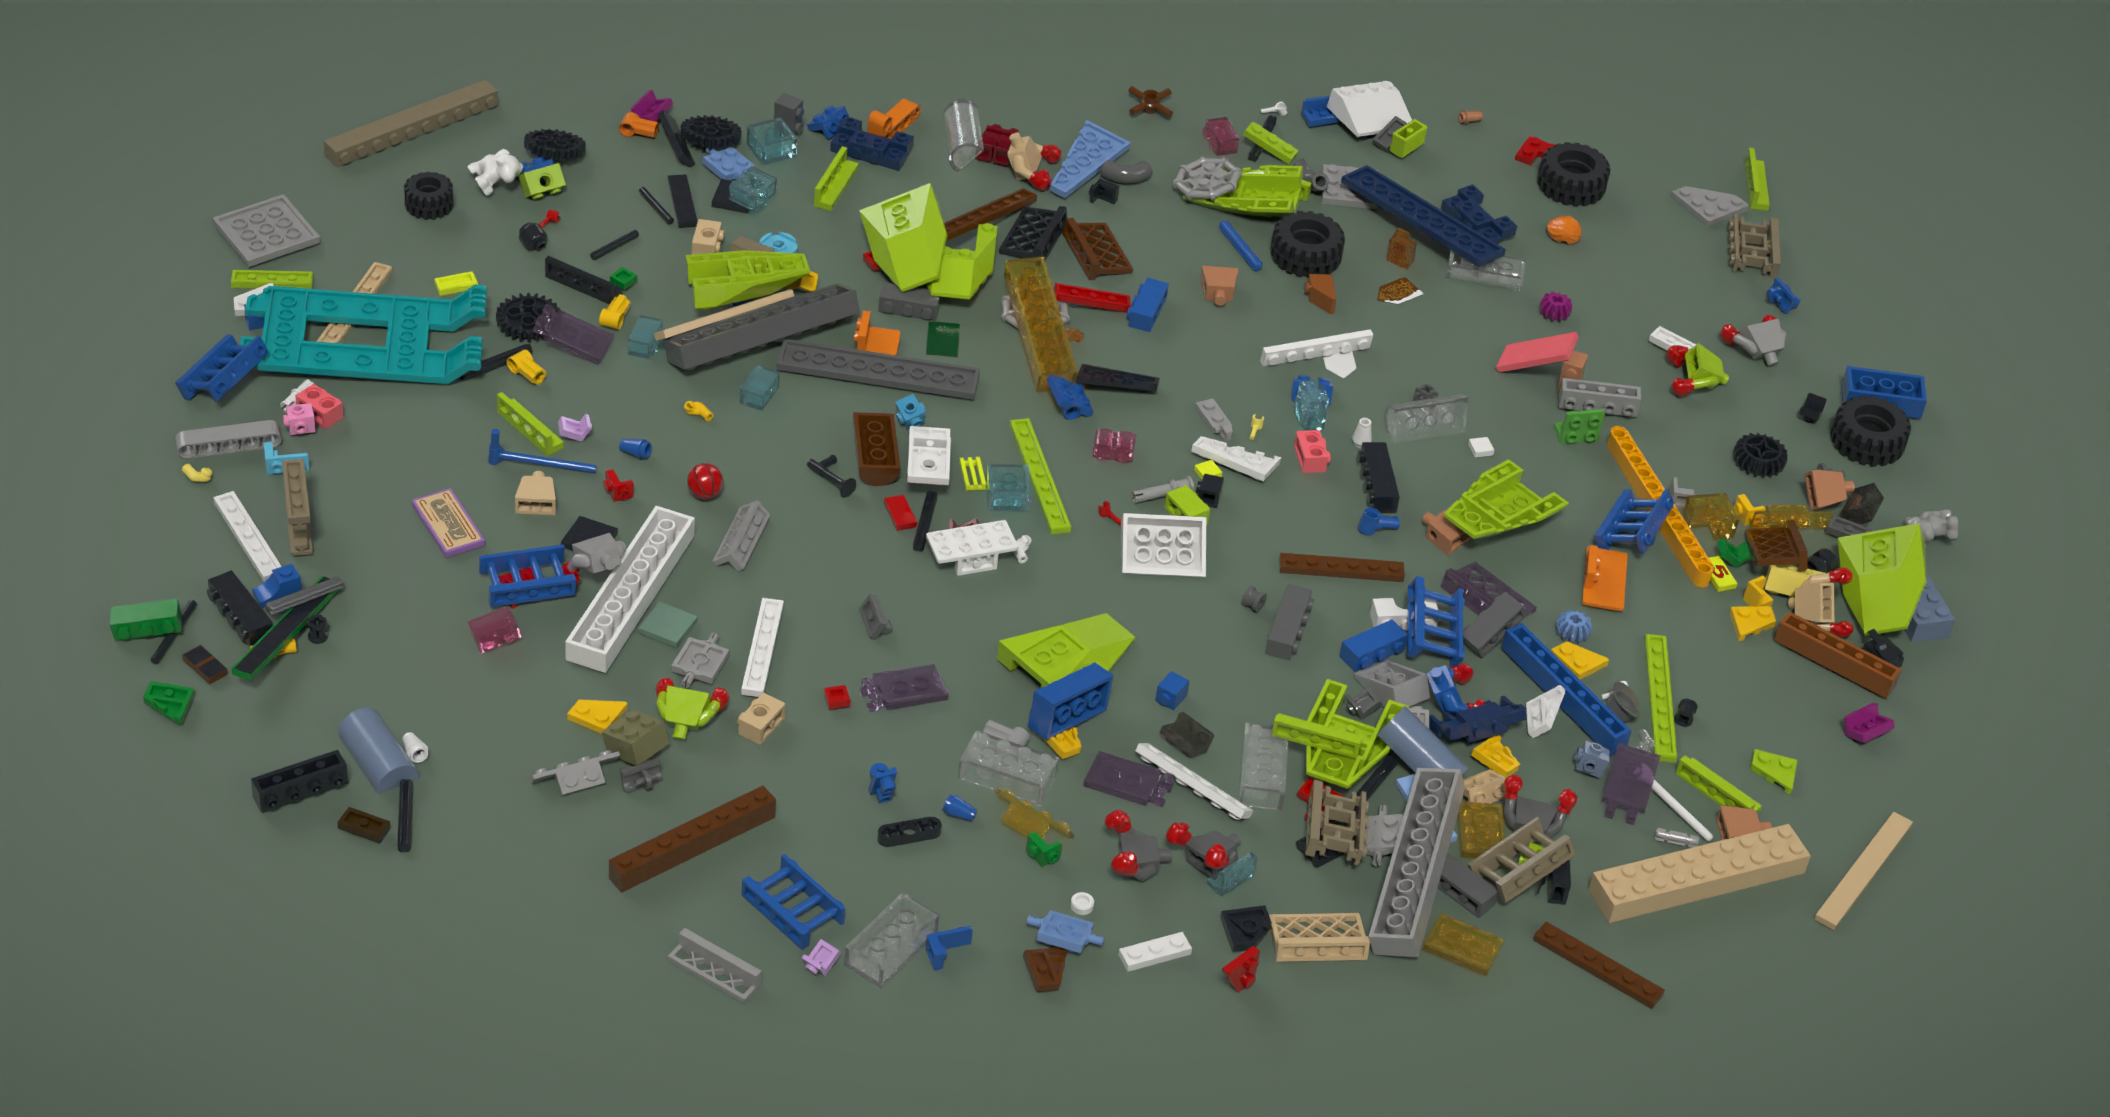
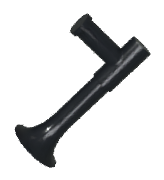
(846, 486)

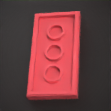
(1537, 352)

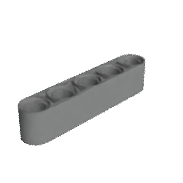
(227, 439)

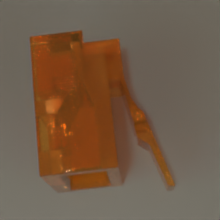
(1401, 249)

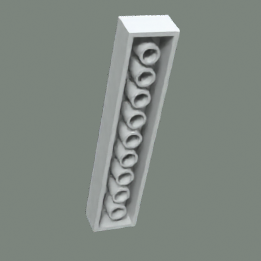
(629, 589)

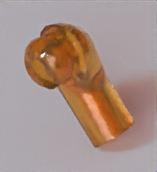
(1074, 334)

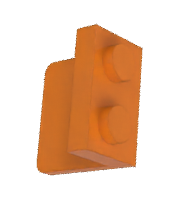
(874, 338)

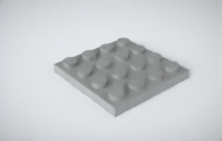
(266, 230)

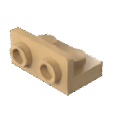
(1484, 787)

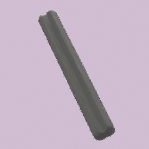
(304, 595)

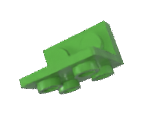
(1580, 426)

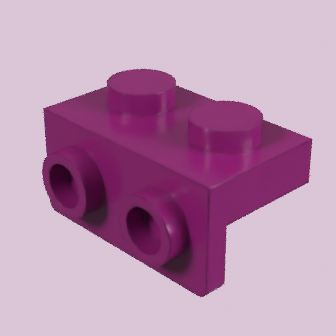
(648, 106)
(1866, 724)

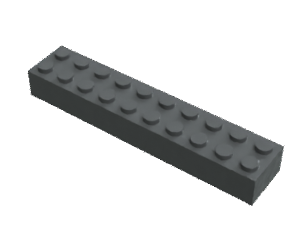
(761, 326)

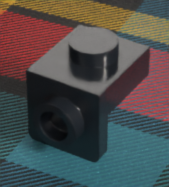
(1105, 191)
(1813, 407)

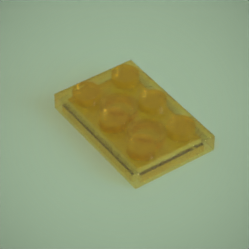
(1479, 827)
(1463, 944)

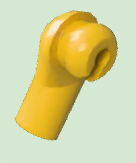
(698, 409)

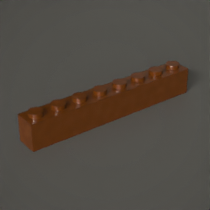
(692, 838)

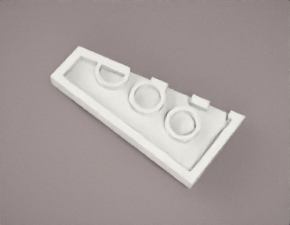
(1236, 458)

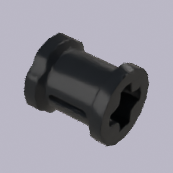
(312, 635)
(1684, 716)

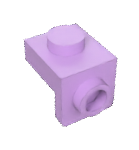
(575, 429)
(821, 958)

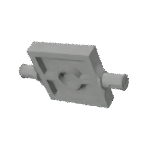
(700, 660)
(1382, 834)

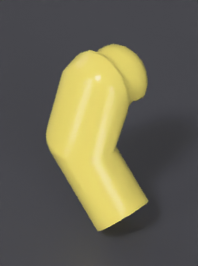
(195, 476)

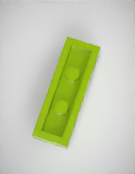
(1270, 142)

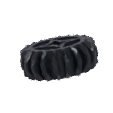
(1760, 455)

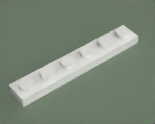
(1316, 347)
(247, 534)
(762, 647)
(1187, 777)

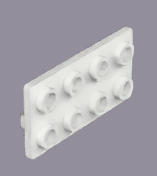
(973, 546)

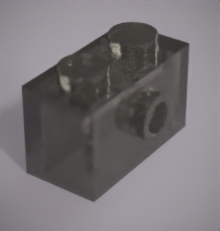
(1863, 504)

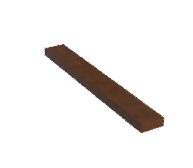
(989, 212)

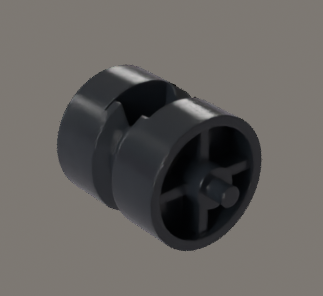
(1823, 561)

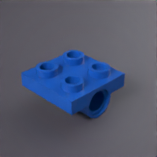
(1070, 397)

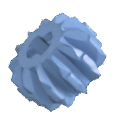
(1574, 626)

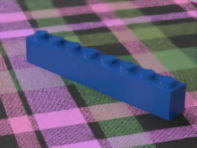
(1578, 699)

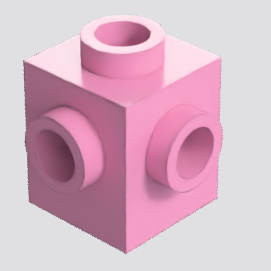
(299, 419)

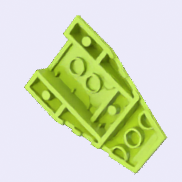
(1261, 192)
(1501, 503)

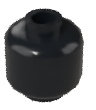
(533, 236)

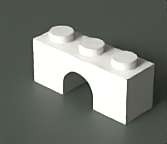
(1385, 609)

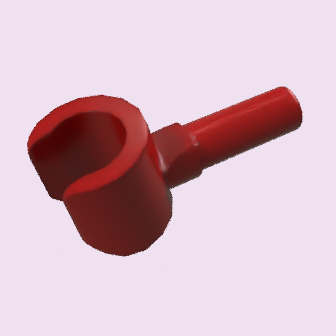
(552, 215)
(1105, 511)

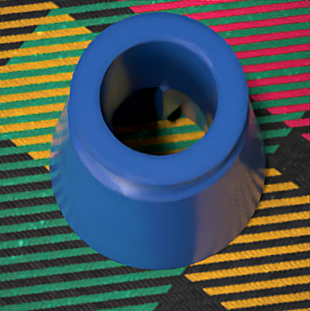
(636, 447)
(959, 808)

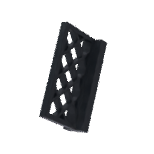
(1048, 236)

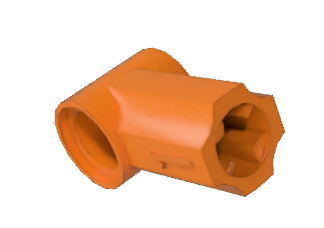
(633, 125)

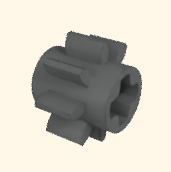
(1425, 392)

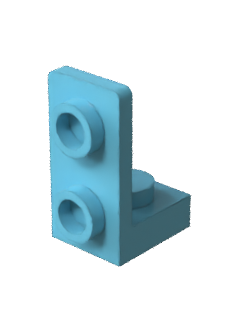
(274, 461)

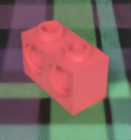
(325, 407)
(1311, 451)

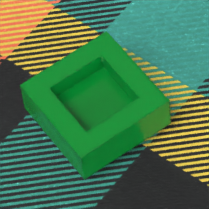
(623, 278)

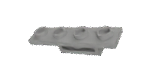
(577, 776)

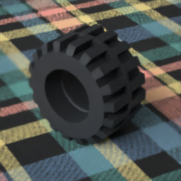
(428, 195)

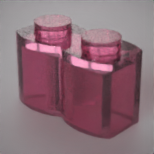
(1114, 445)

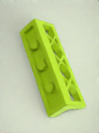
(834, 181)
(1756, 182)
(528, 425)
(1317, 735)
(1713, 785)

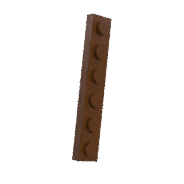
(1341, 567)
(1599, 965)

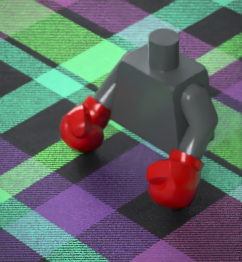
(1520, 810)
(1138, 852)
(1207, 852)

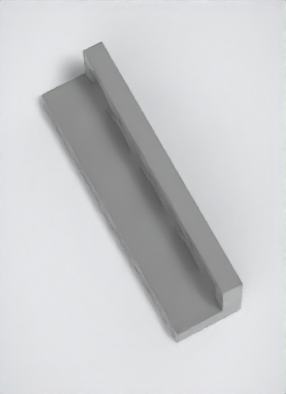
(742, 535)
(720, 963)

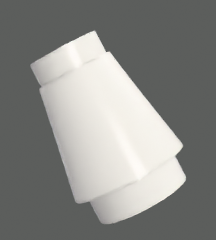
(1362, 432)
(415, 748)

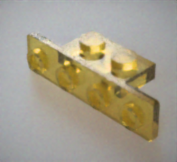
(1777, 515)
(1026, 820)

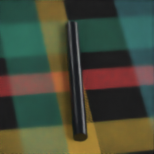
(167, 641)

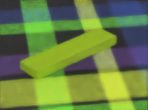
(259, 278)

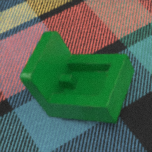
(1733, 555)
(1041, 852)

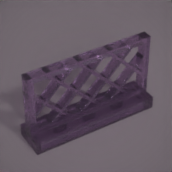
(1474, 597)

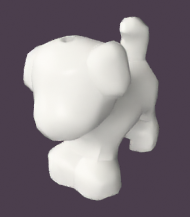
(493, 168)

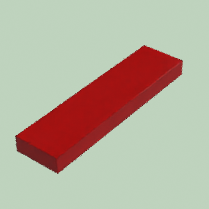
(1092, 297)

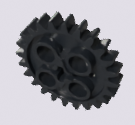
(710, 131)
(554, 144)
(520, 314)

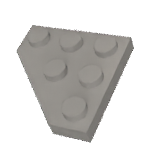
(1708, 205)

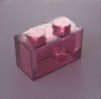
(1221, 136)
(494, 629)

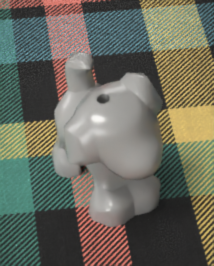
(1936, 524)

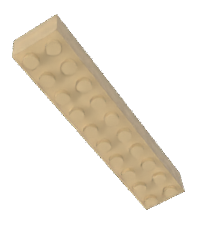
(1698, 873)

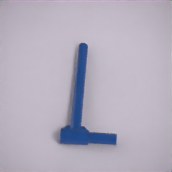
(497, 454)

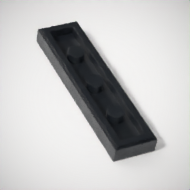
(676, 139)
(682, 201)

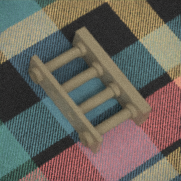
(1530, 871)

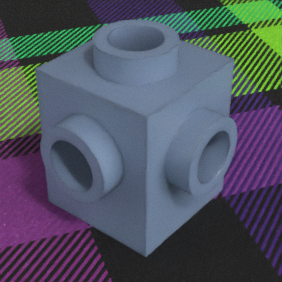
(1592, 759)

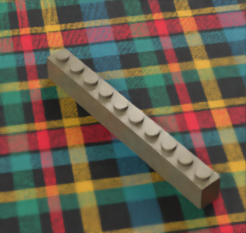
(410, 123)

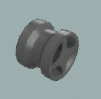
(1254, 599)

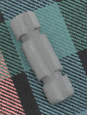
(1676, 838)

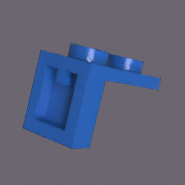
(940, 941)

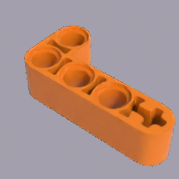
(895, 120)

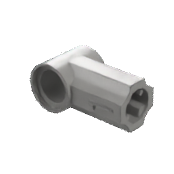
(1016, 735)

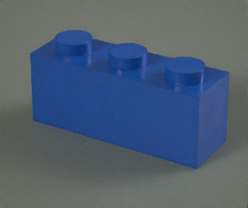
(1147, 304)
(1373, 645)

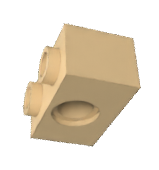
(707, 237)
(761, 718)

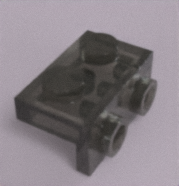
(1188, 735)

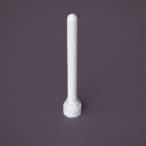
(1680, 810)

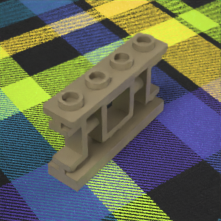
(1753, 255)
(297, 507)
(1336, 836)

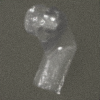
(1647, 741)

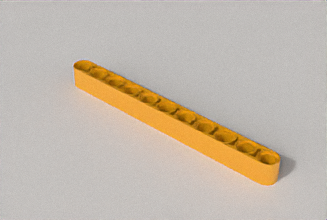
(1648, 486)

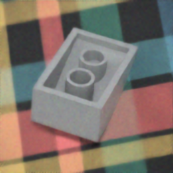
(1395, 683)

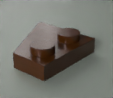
(1045, 967)

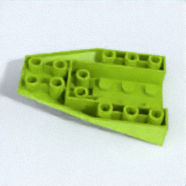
(907, 236)
(1886, 576)
(1066, 648)

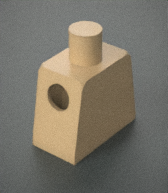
(536, 495)

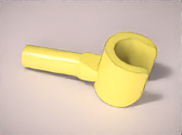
(1256, 424)

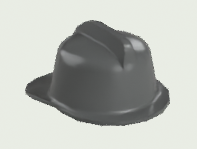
(1623, 702)

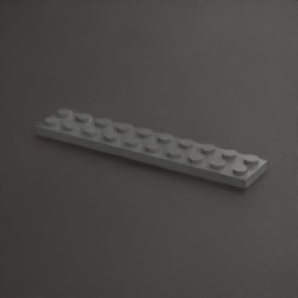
(878, 369)

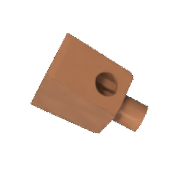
(1218, 283)
(1826, 488)
(1444, 533)
(1738, 822)

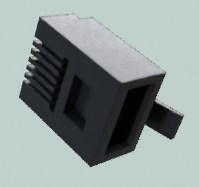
(1884, 649)
(1558, 884)

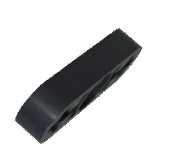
(903, 838)

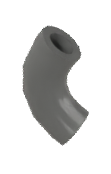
(1126, 173)
(1319, 180)

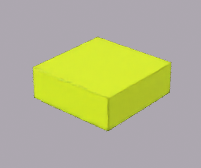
(1207, 467)

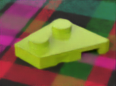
(1774, 768)

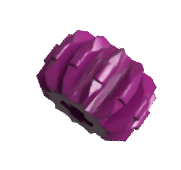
(1555, 306)

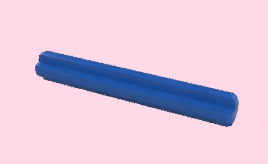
(1240, 245)

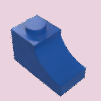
(281, 583)

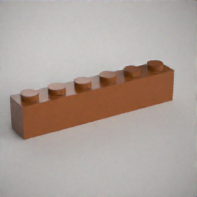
(1837, 654)

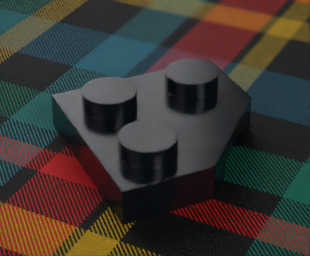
(1246, 926)

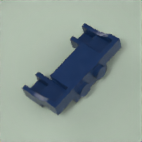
(871, 147)
(1467, 210)
(1479, 721)

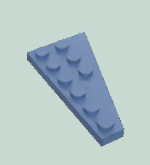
(1087, 157)

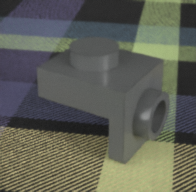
(1363, 703)

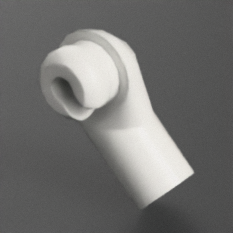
(1023, 544)

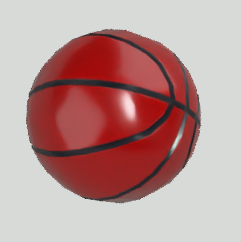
(705, 481)

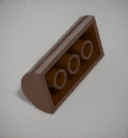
(876, 447)

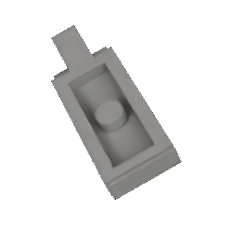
(1214, 418)

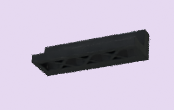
(580, 280)

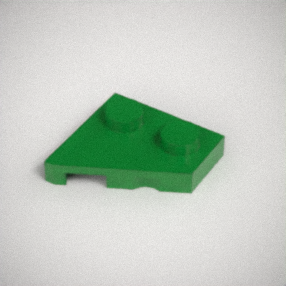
(169, 700)

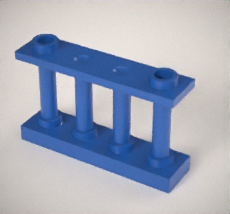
(221, 367)
(1624, 510)
(529, 590)
(1417, 624)
(783, 918)

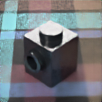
(1210, 489)

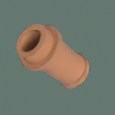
(1470, 116)

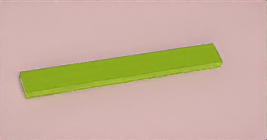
(1040, 476)
(1660, 697)

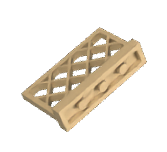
(1317, 946)

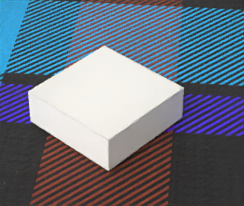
(1481, 447)

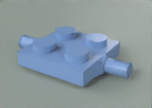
(727, 163)
(1065, 931)

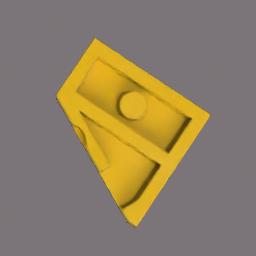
(1751, 620)
(1579, 660)
(596, 714)
(1065, 743)
(1496, 756)

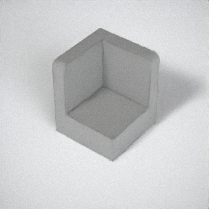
(1679, 494)

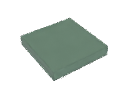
(667, 624)

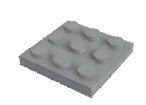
(1340, 194)

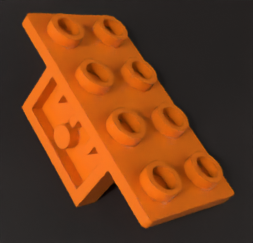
(1604, 578)

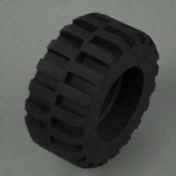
(1573, 174)
(1307, 244)
(1870, 431)

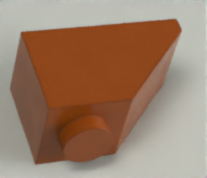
(1321, 291)

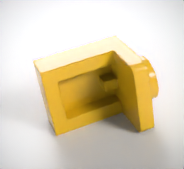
(1745, 510)

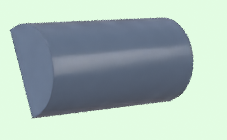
(1417, 744)
(376, 750)

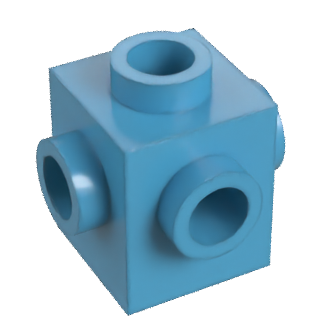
(910, 411)

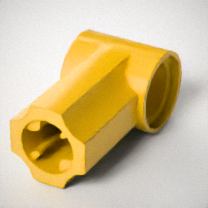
(614, 314)
(524, 364)

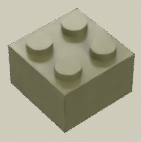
(636, 737)

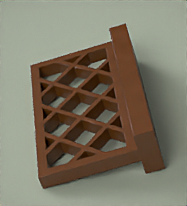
(1085, 251)
(1773, 553)

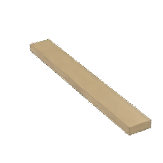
(370, 283)
(723, 314)
(1863, 871)

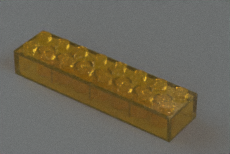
(1039, 321)

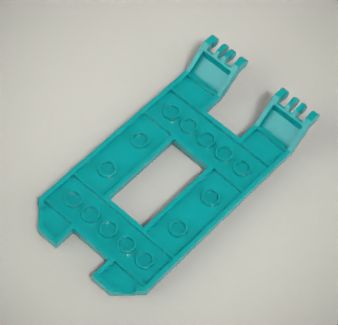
(408, 326)

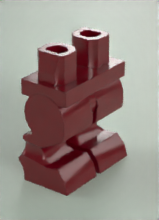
(996, 143)

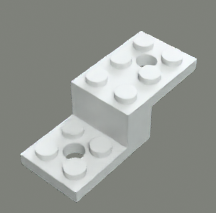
(929, 455)

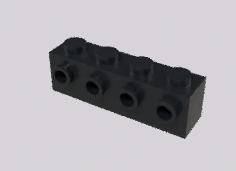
(1378, 476)
(238, 607)
(299, 780)

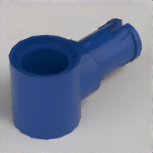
(1373, 520)

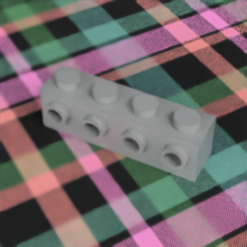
(1593, 395)

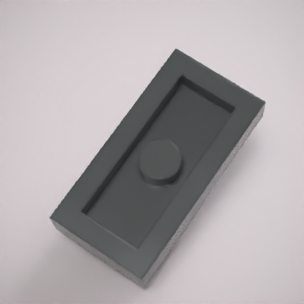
(1384, 137)
(874, 618)

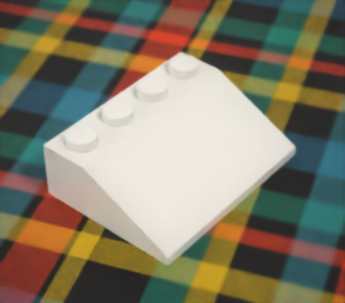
(1368, 106)
(1163, 545)

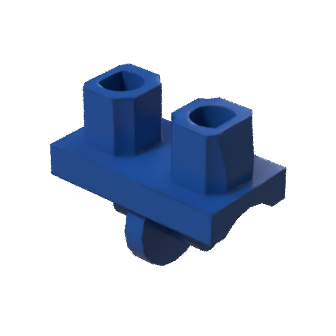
(1782, 296)
(882, 782)

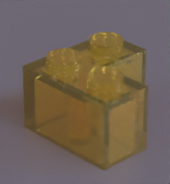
(1712, 511)

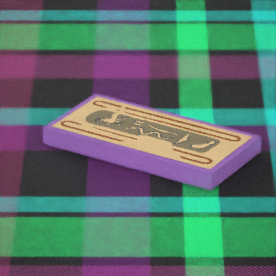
(448, 522)

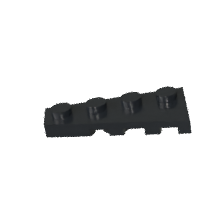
(1115, 378)

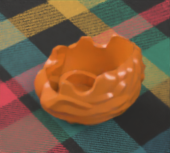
(1564, 229)

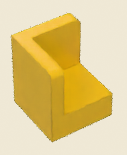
(806, 283)
(1755, 594)

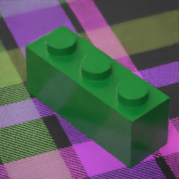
(146, 619)

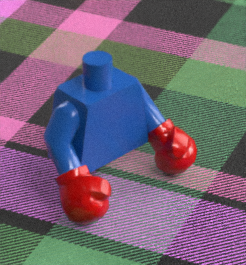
(1445, 690)

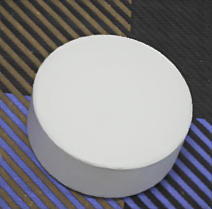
(1082, 903)

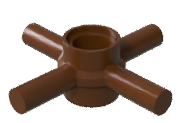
(1150, 101)

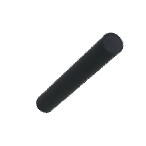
(656, 205)
(614, 244)

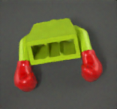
(1702, 367)
(687, 708)

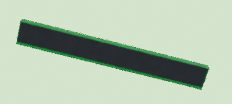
(279, 636)

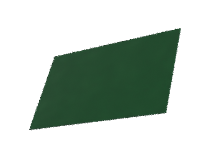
(943, 338)

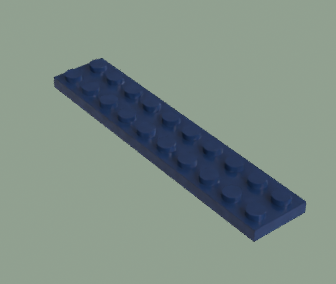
(1423, 216)

